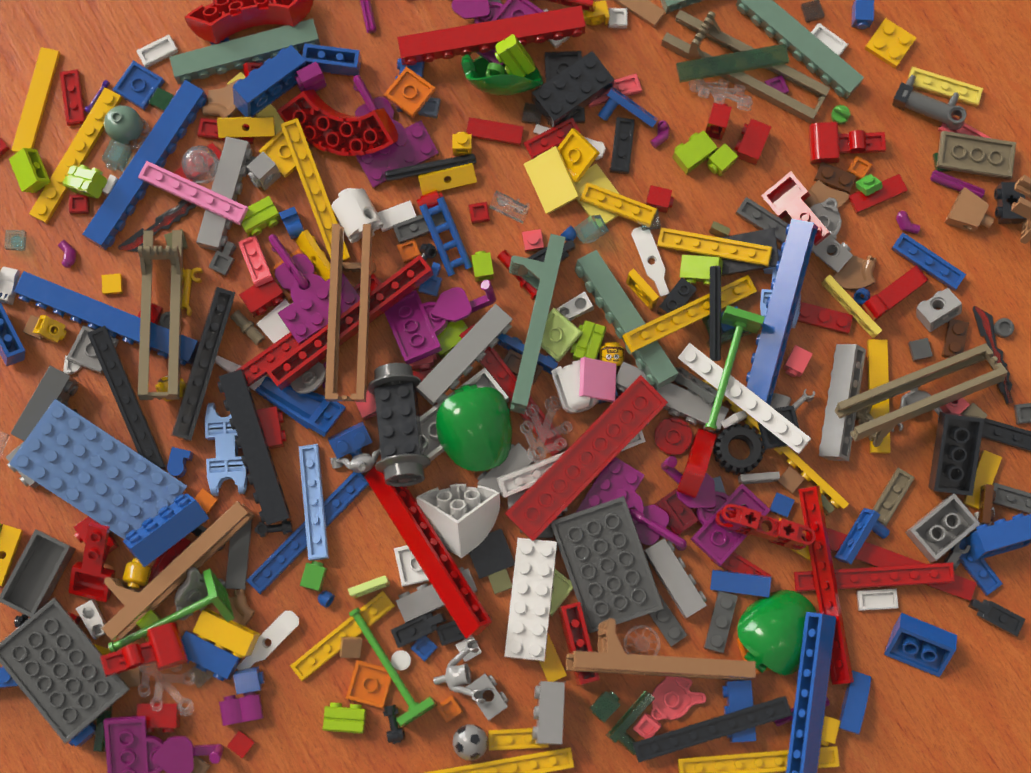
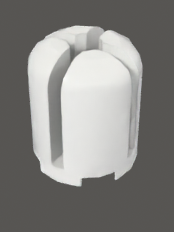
(568, 386)

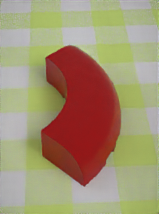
(230, 16)
(337, 131)

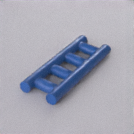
(449, 225)

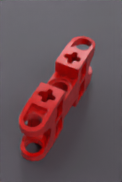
(749, 521)

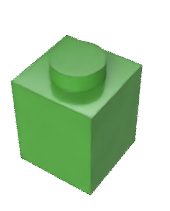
(313, 576)

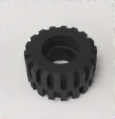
(747, 435)

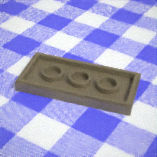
(976, 155)

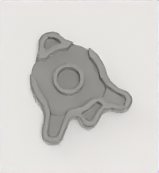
(829, 216)
(192, 590)

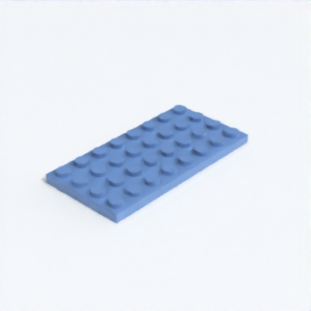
(94, 471)

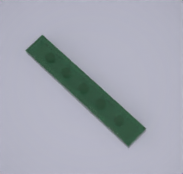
(732, 63)

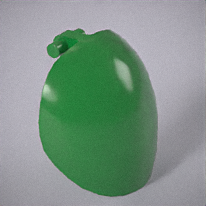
(498, 84)
(475, 427)
(774, 631)

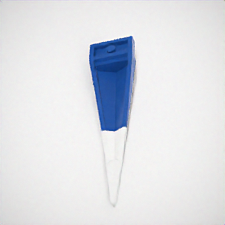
(307, 409)

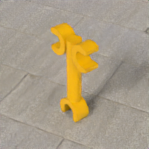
(188, 276)

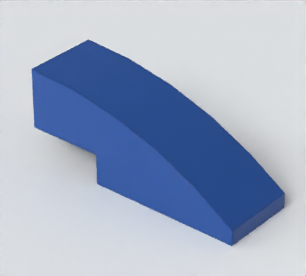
(855, 703)

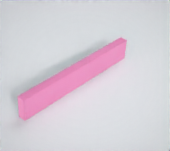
(193, 193)

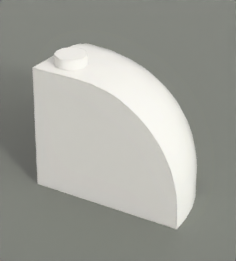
(461, 515)

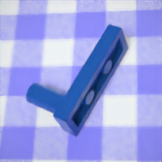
(616, 98)
(858, 534)

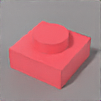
(532, 240)
(646, 726)

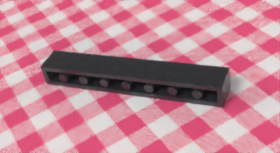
(203, 364)
(254, 447)

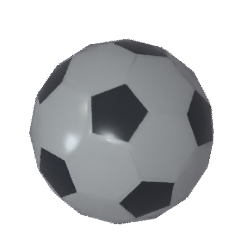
(470, 742)

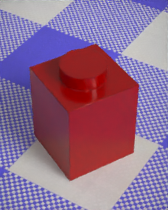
(659, 198)

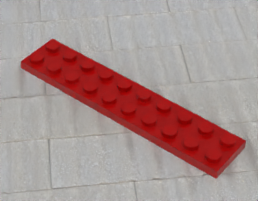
(586, 458)

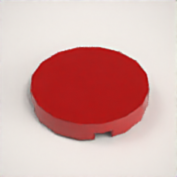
(673, 436)

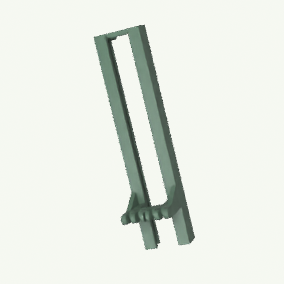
(543, 278)

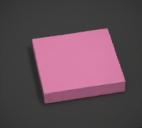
(597, 379)

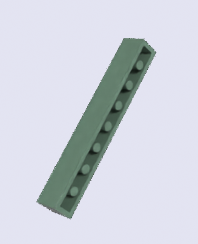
(802, 45)
(236, 52)
(624, 317)

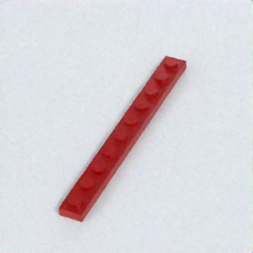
(257, 367)
(825, 581)

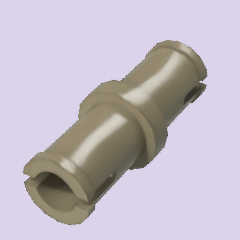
(247, 327)

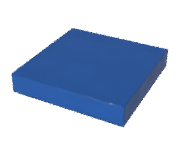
(138, 85)

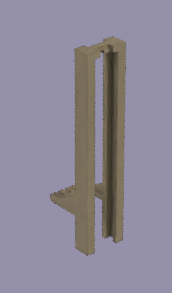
(711, 30)
(147, 255)
(881, 426)

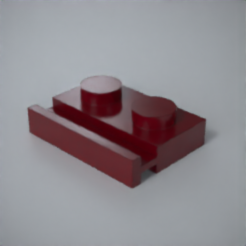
(679, 514)

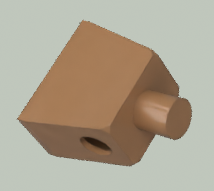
(969, 212)

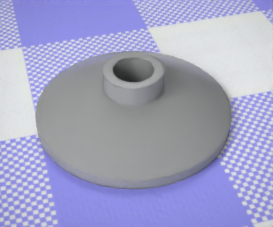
(310, 379)

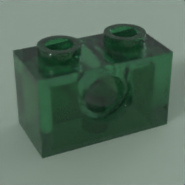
(605, 705)

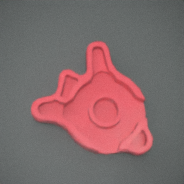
(674, 698)

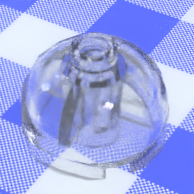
(200, 164)

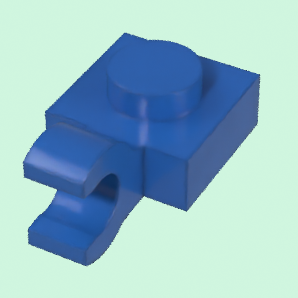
(432, 285)

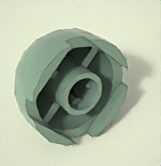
(123, 124)

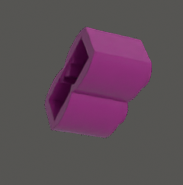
(310, 78)
(241, 709)

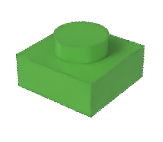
(868, 184)

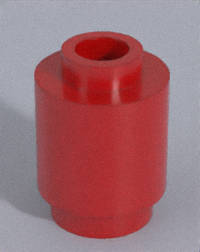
(429, 199)

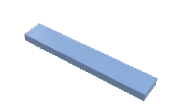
(313, 502)

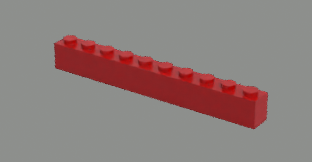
(485, 35)
(381, 300)
(431, 555)

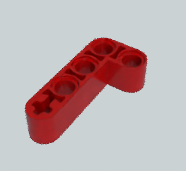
(894, 293)
(697, 463)

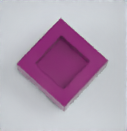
(778, 83)

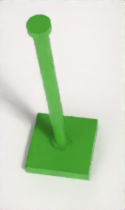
(742, 321)
(217, 595)
(415, 709)

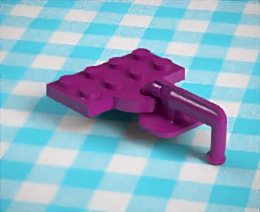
(488, 11)
(411, 149)
(309, 294)
(418, 324)
(623, 480)
(710, 538)
(134, 751)

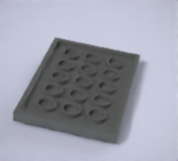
(607, 564)
(60, 670)

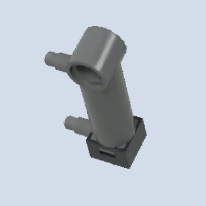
(930, 107)

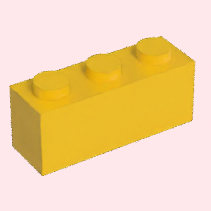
(226, 634)

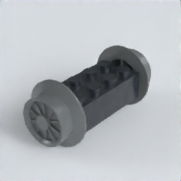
(398, 425)

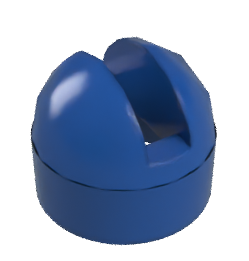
(570, 233)
(858, 298)
(326, 598)

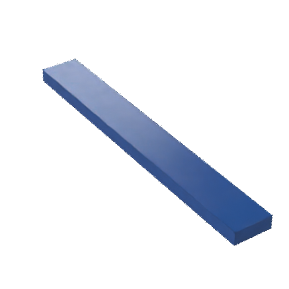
(297, 541)

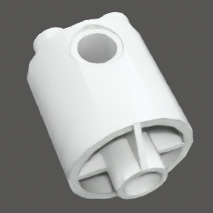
(353, 210)

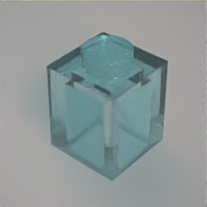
(116, 155)
(591, 229)

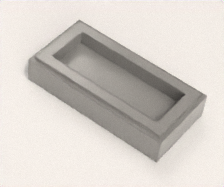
(759, 478)

